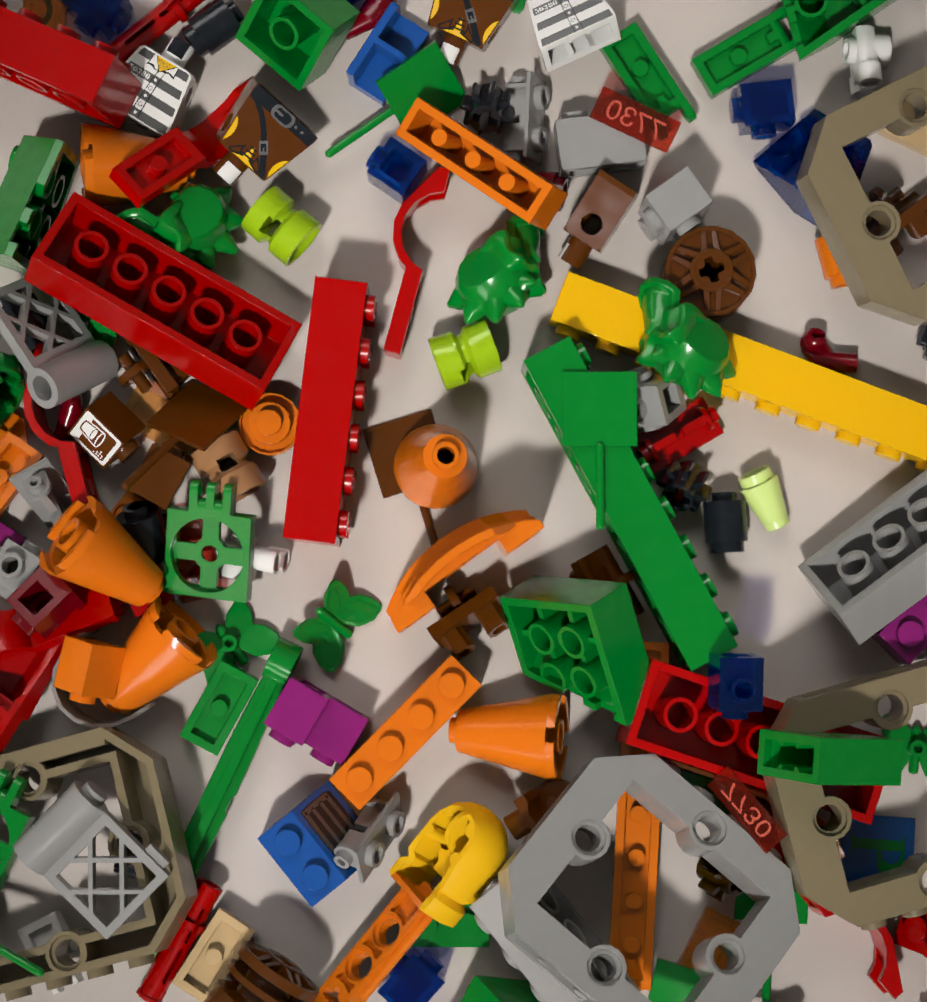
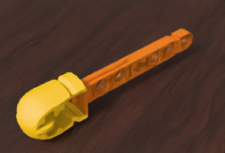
(461, 845)

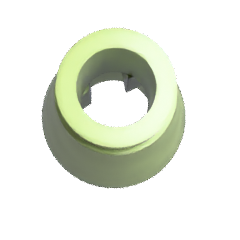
(765, 497)

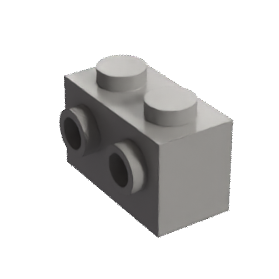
(589, 145)
(674, 208)

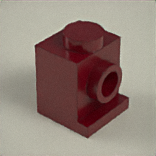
(43, 603)

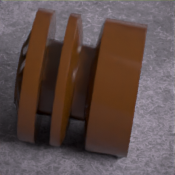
(721, 251)
(263, 978)

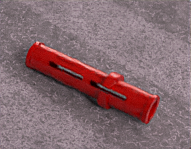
(153, 26)
(170, 960)

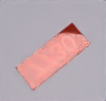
(635, 119)
(747, 809)

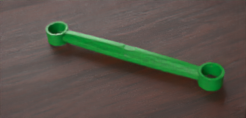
(239, 753)

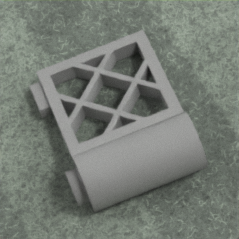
(62, 370)
(64, 833)

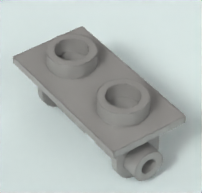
(528, 137)
(43, 490)
(381, 823)

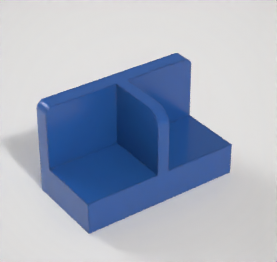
(387, 46)

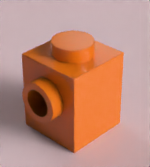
(89, 669)

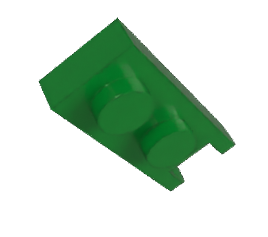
(743, 54)
(645, 74)

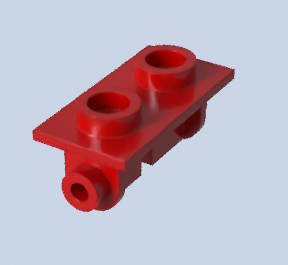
(680, 437)

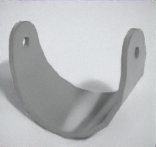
(73, 712)

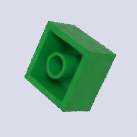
(297, 35)

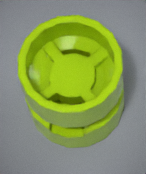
(285, 240)
(465, 354)

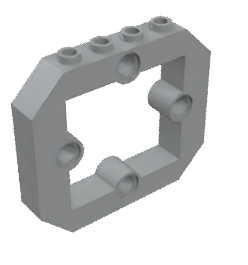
(658, 786)

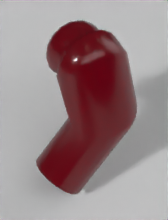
(368, 17)
(819, 352)

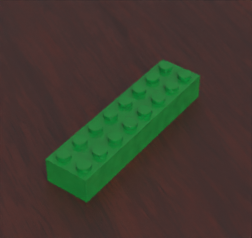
(639, 523)

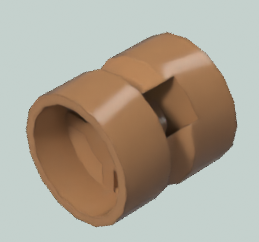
(243, 473)

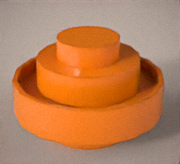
(270, 425)

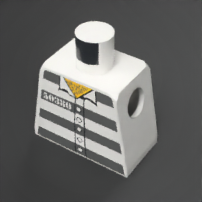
(572, 29)
(164, 89)

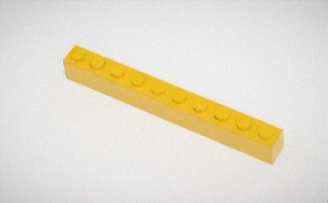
(763, 376)

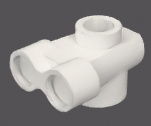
(867, 56)
(266, 559)

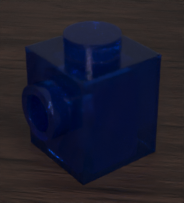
(99, 16)
(763, 108)
(395, 169)
(735, 684)
(413, 978)

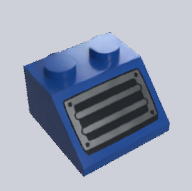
(306, 842)

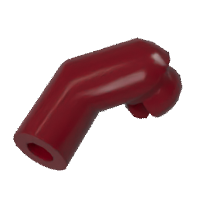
(68, 415)

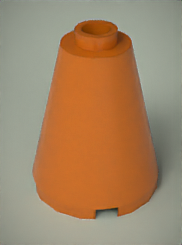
(101, 151)
(428, 480)
(100, 555)
(159, 656)
(516, 734)

